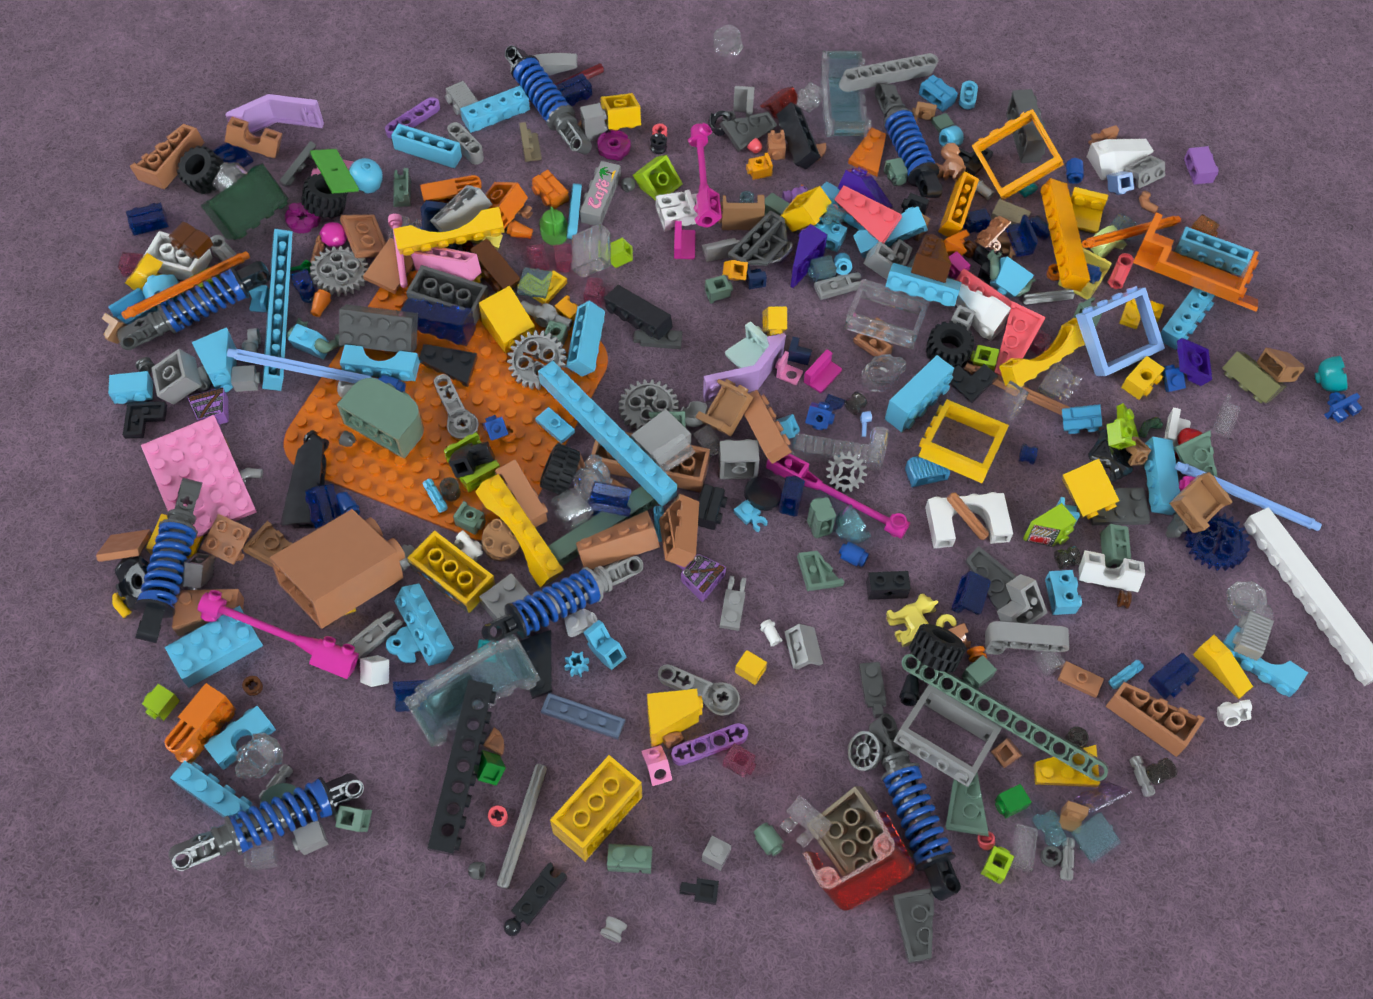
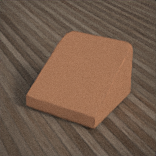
(1006, 753)

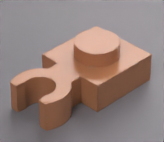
(1108, 133)

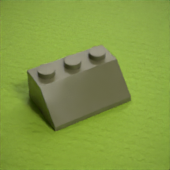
(1252, 377)

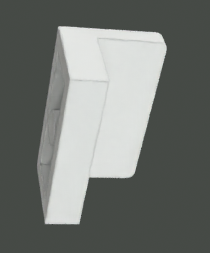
(1175, 425)

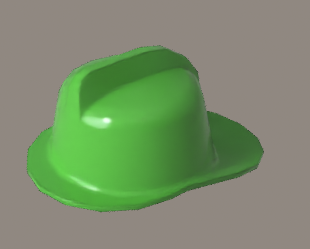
(553, 227)

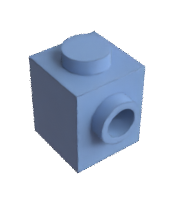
(1120, 182)

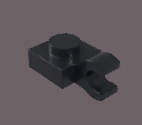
(704, 890)

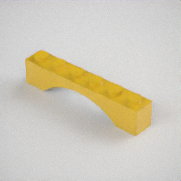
(485, 224)
(1065, 343)
(540, 559)

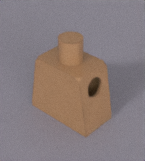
(1287, 366)

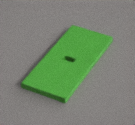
(334, 171)

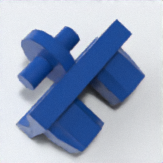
(1340, 403)

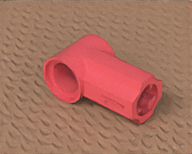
(1120, 271)

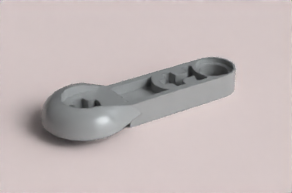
(456, 412)
(708, 690)

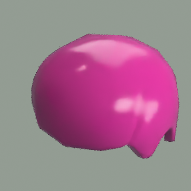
(333, 235)

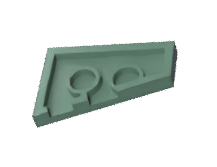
(967, 809)

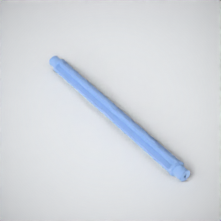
(296, 366)
(1253, 498)

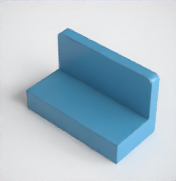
(129, 300)

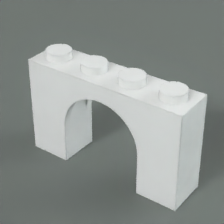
(989, 507)

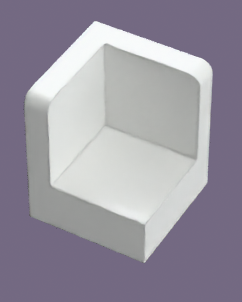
(374, 670)

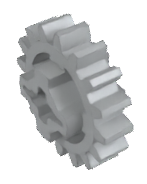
(857, 464)

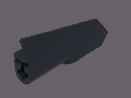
(307, 473)

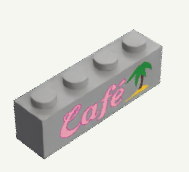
(600, 193)

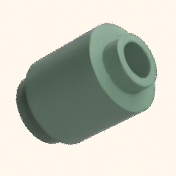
(768, 839)

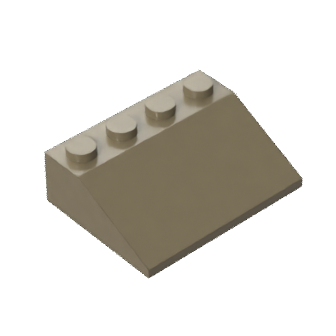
(853, 831)

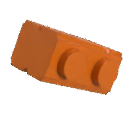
(550, 190)

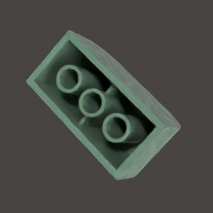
(382, 415)

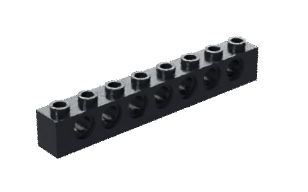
(448, 844)

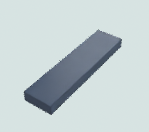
(583, 716)

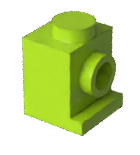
(985, 352)
(1120, 434)
(994, 872)

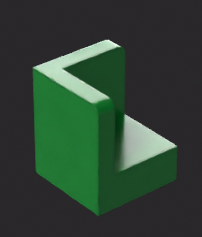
(490, 768)

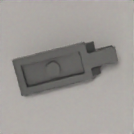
(873, 687)

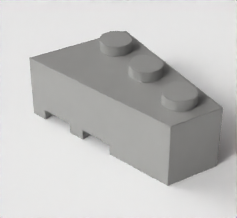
(461, 209)

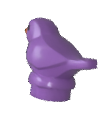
(790, 195)

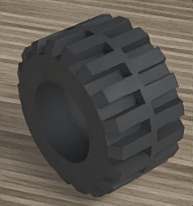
(191, 165)
(320, 200)
(952, 334)
(560, 469)
(937, 648)

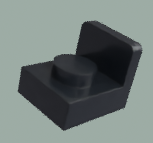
(914, 201)

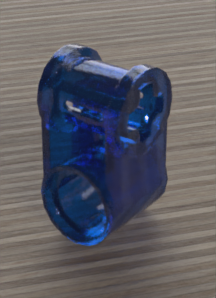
(304, 285)

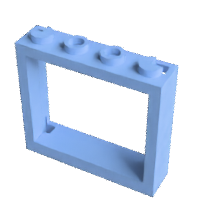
(1092, 342)

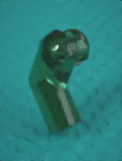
(1154, 422)

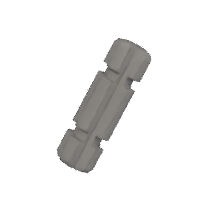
(285, 771)
(1140, 773)
(1067, 860)

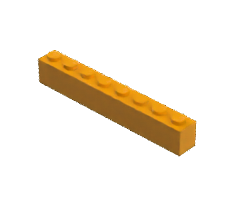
(1065, 235)

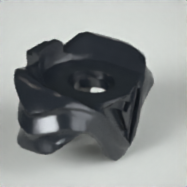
(1111, 457)
(131, 577)

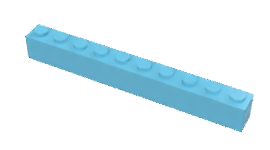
(277, 306)
(608, 433)

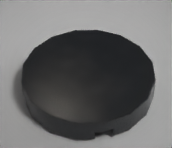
(762, 493)

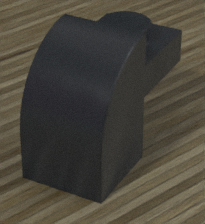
(981, 257)
(465, 459)

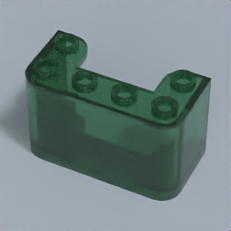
(245, 203)

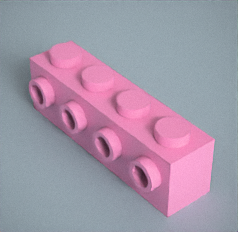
(449, 261)

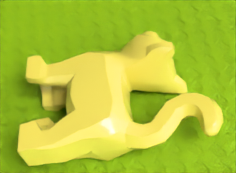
(913, 617)

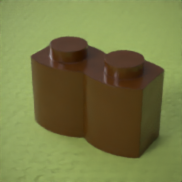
(190, 240)

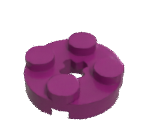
(614, 152)
(295, 224)

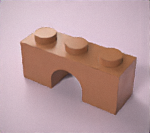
(239, 135)

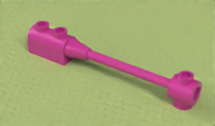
(708, 200)
(794, 466)
(324, 651)

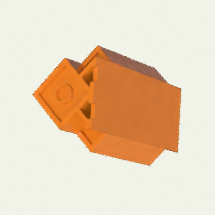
(1157, 256)

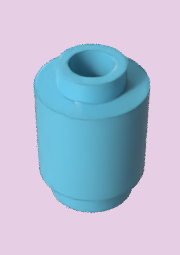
(843, 263)

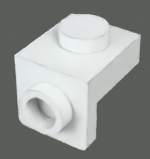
(579, 622)

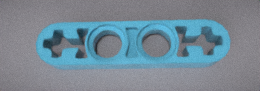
(574, 210)

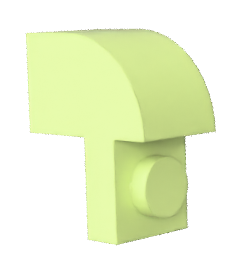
(1104, 250)

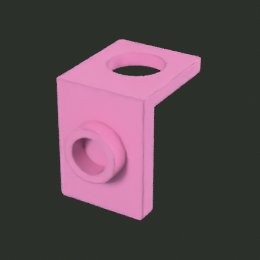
(782, 368)
(655, 760)

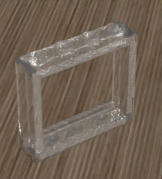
(882, 330)

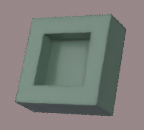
(941, 122)

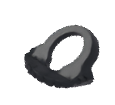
(712, 120)

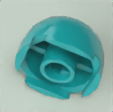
(1332, 375)

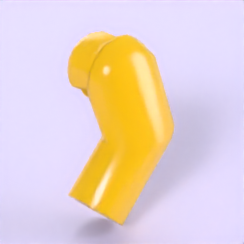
(120, 606)

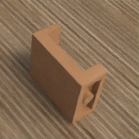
(741, 215)
(727, 407)
(1200, 502)

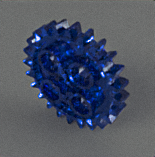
(1235, 547)

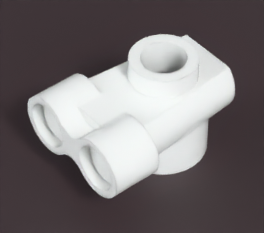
(470, 548)
(1234, 713)

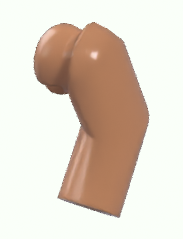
(1146, 204)

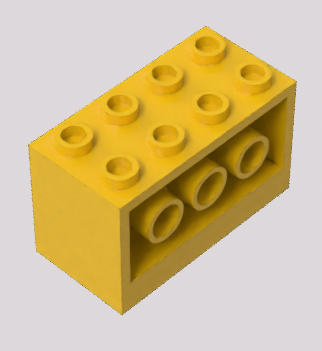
(596, 808)

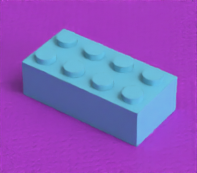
(919, 394)
(212, 648)

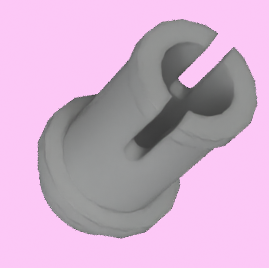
(984, 190)

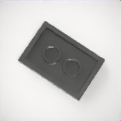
(1130, 509)

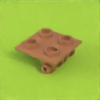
(988, 237)
(226, 539)

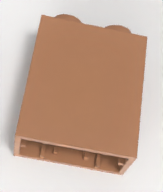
(338, 567)

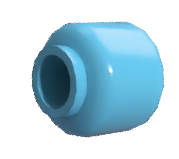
(951, 135)

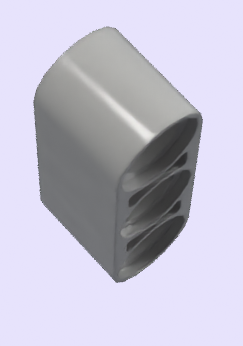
(470, 147)

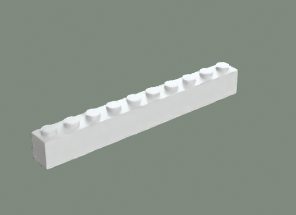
(1313, 593)

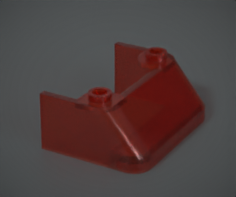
(870, 879)

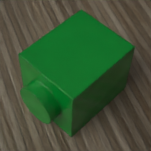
(1012, 801)

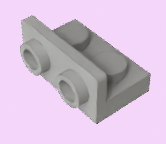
(1147, 170)

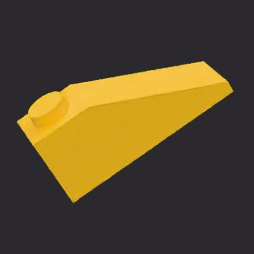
(1223, 666)

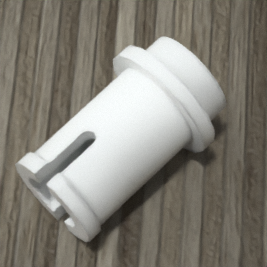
(770, 632)

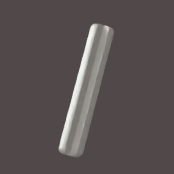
(1049, 296)

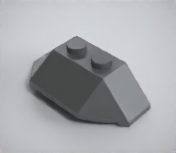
(762, 241)

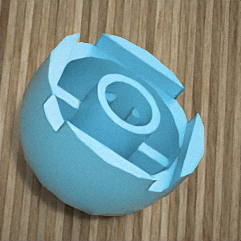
(366, 175)

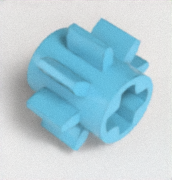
(579, 668)

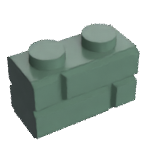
(821, 517)
(629, 858)

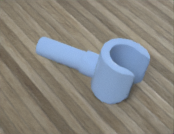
(864, 418)

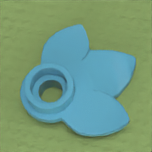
(407, 647)

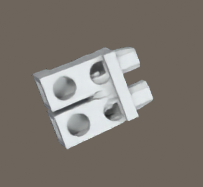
(676, 207)

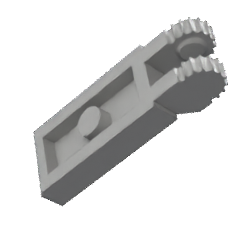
(837, 285)
(733, 606)
(375, 634)

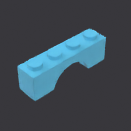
(401, 366)
(1283, 677)

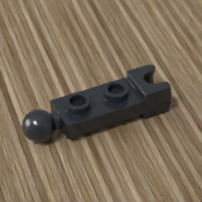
(534, 899)

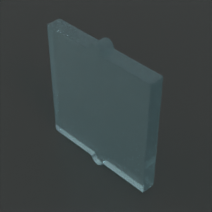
(534, 282)
(1096, 837)

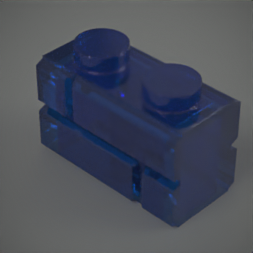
(575, 89)
(147, 218)
(791, 495)
(322, 504)
(1173, 676)

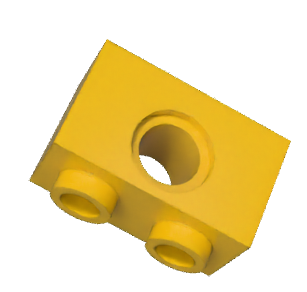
(1143, 377)

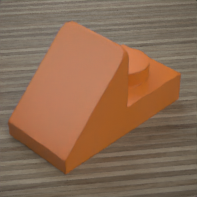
(955, 243)

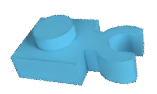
(748, 514)

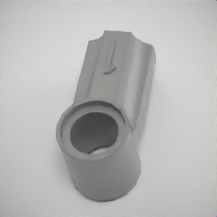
(221, 248)

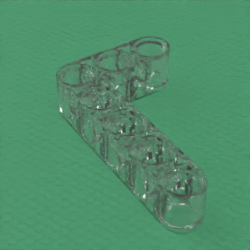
(824, 449)

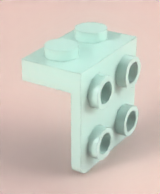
(749, 349)

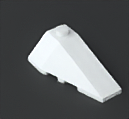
(1115, 154)
(990, 312)

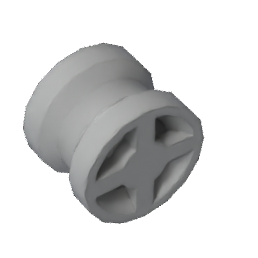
(613, 929)

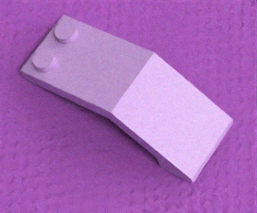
(280, 109)
(751, 376)

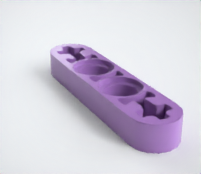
(430, 104)
(711, 747)

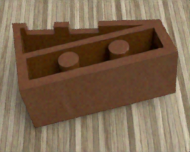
(932, 259)
(494, 267)

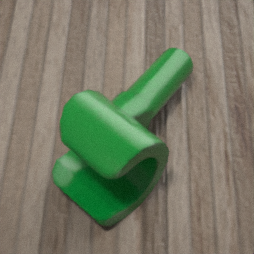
(305, 264)

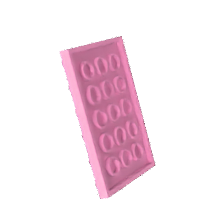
(203, 456)

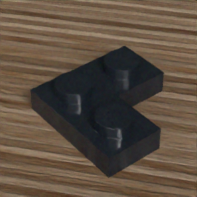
(972, 162)
(972, 386)
(138, 414)

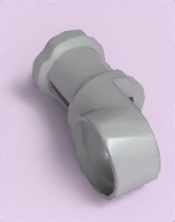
(254, 339)

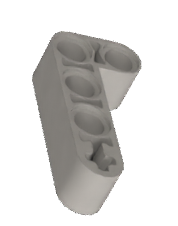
(1025, 636)

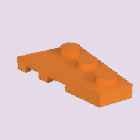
(869, 152)

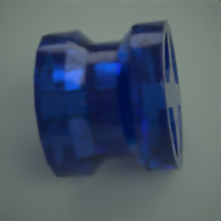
(1028, 453)

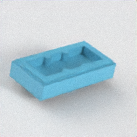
(555, 425)

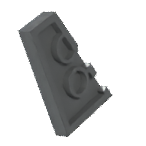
(298, 165)

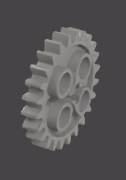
(338, 271)
(545, 345)
(636, 414)

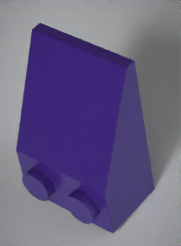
(865, 184)
(810, 246)

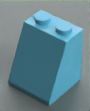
(213, 355)

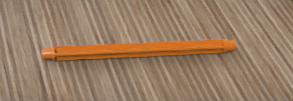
(1128, 232)
(185, 285)

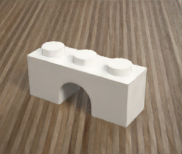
(1126, 576)

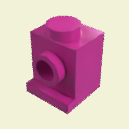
(958, 263)

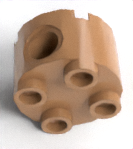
(499, 541)

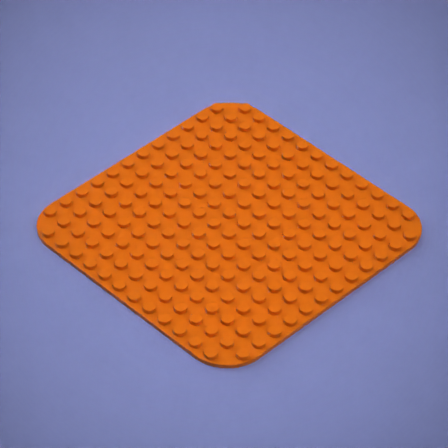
(491, 391)

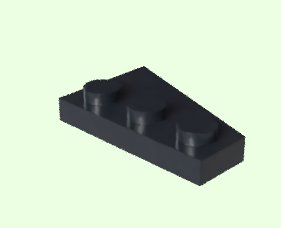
(452, 362)
(540, 654)

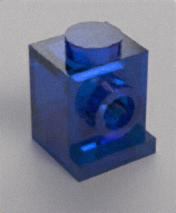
(977, 220)

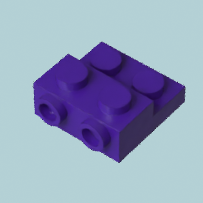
(1194, 361)

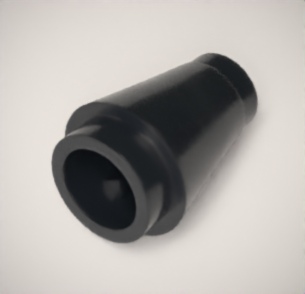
(910, 691)

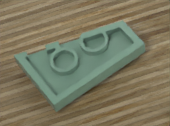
(1198, 453)

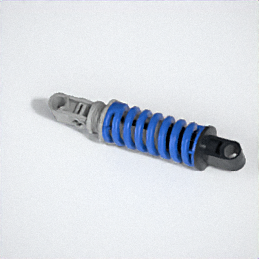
(560, 598)

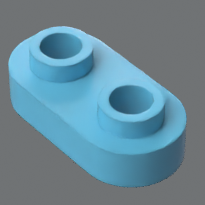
(968, 95)

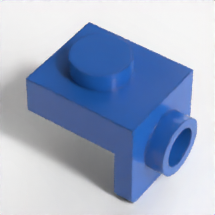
(1173, 378)
(495, 427)

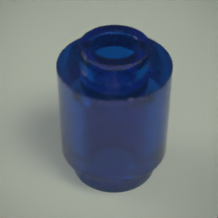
(1040, 227)

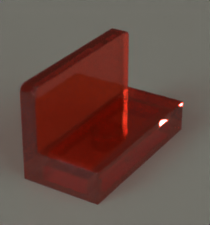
(780, 100)

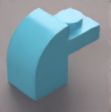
(603, 646)

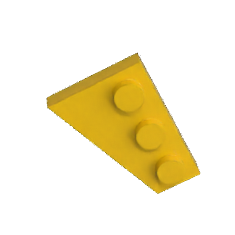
(1055, 772)

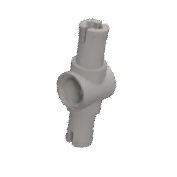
(544, 314)

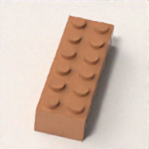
(687, 475)

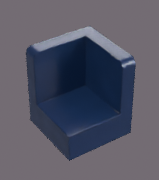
(755, 278)
(798, 354)

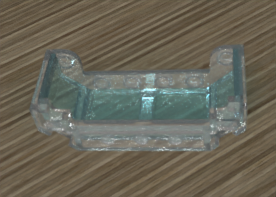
(841, 110)
(440, 699)

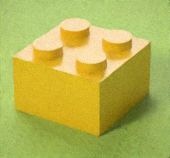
(621, 111)
(806, 209)

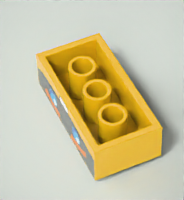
(451, 571)

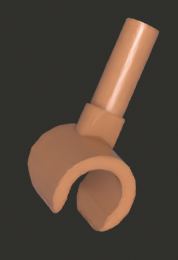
(525, 213)

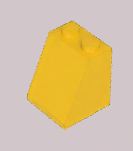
(505, 318)
(1090, 489)
(672, 712)

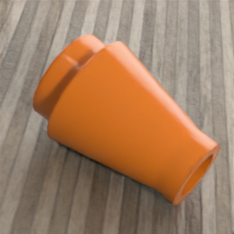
(519, 230)
(320, 302)

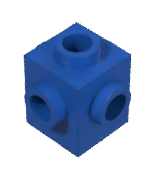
(814, 418)

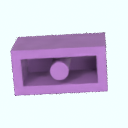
(1201, 165)

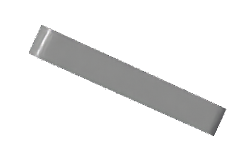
(888, 72)

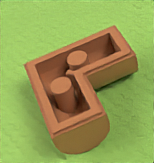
(873, 345)

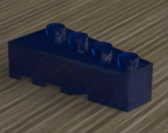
(442, 321)

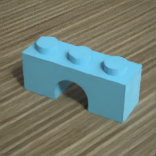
(223, 746)

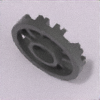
(865, 751)

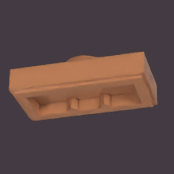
(1080, 679)

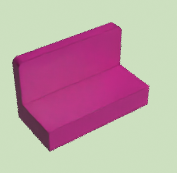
(684, 242)
(822, 372)

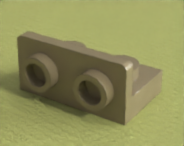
(530, 144)

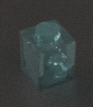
(822, 268)

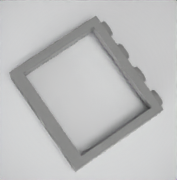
(959, 715)

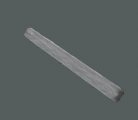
(521, 826)

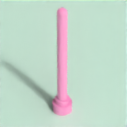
(395, 221)

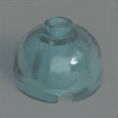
(851, 526)

